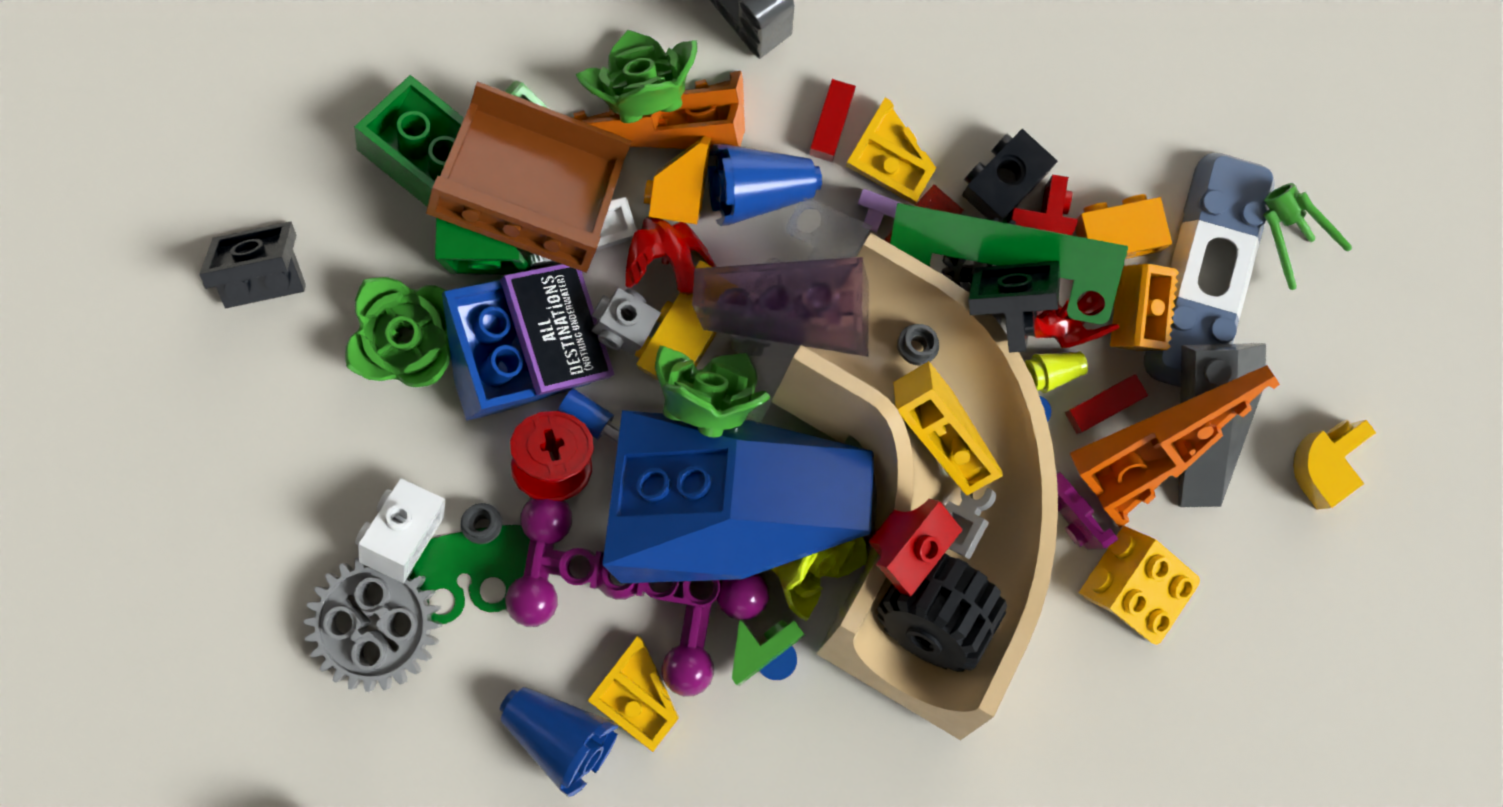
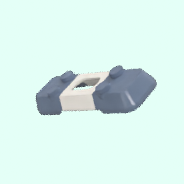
(1224, 204)

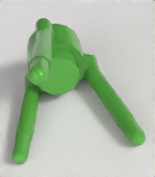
(1289, 206)

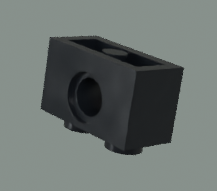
(1020, 155)

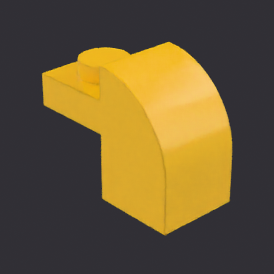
(1322, 465)

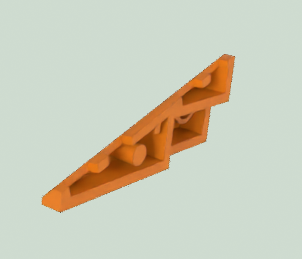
(705, 111)
(1140, 457)

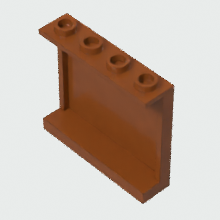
(529, 177)

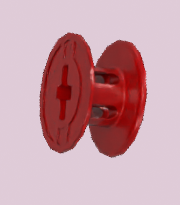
(571, 448)

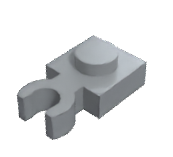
(969, 519)

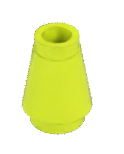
(1056, 369)

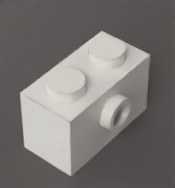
(400, 530)

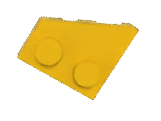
(891, 156)
(637, 697)

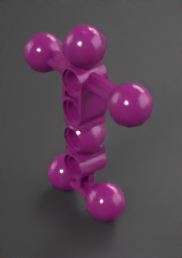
(534, 600)

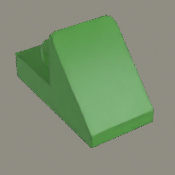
(752, 656)

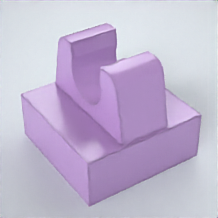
(878, 206)

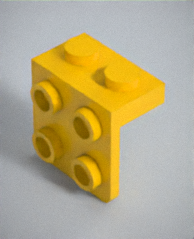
(1141, 584)

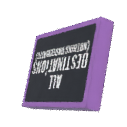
(555, 328)

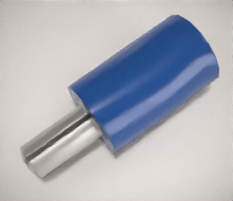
(593, 415)

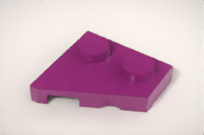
(1077, 512)

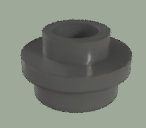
(923, 335)
(473, 515)

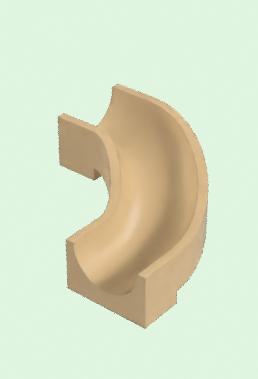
(1017, 550)

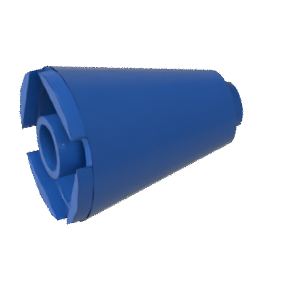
(758, 182)
(558, 736)

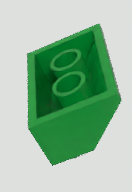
(409, 136)

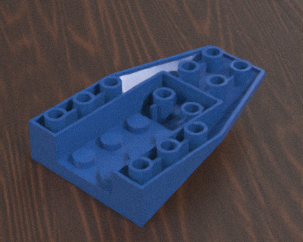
(728, 502)

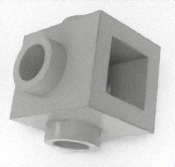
(624, 320)

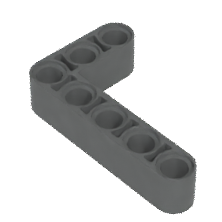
(758, 22)

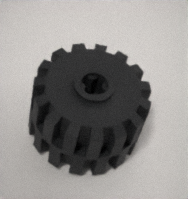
(946, 617)

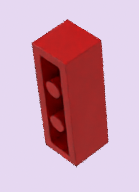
(832, 120)
(1106, 404)

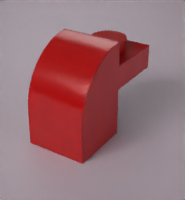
(1055, 203)

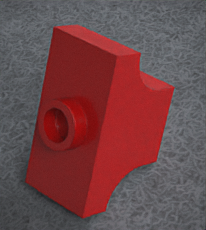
(914, 543)

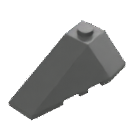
(1201, 371)

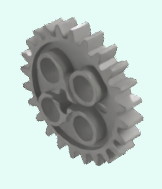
(346, 650)

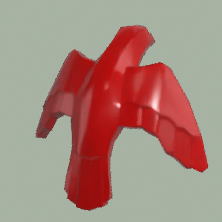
(671, 243)
(1067, 330)

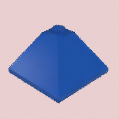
(487, 352)

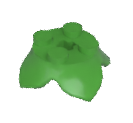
(641, 76)
(382, 310)
(710, 397)

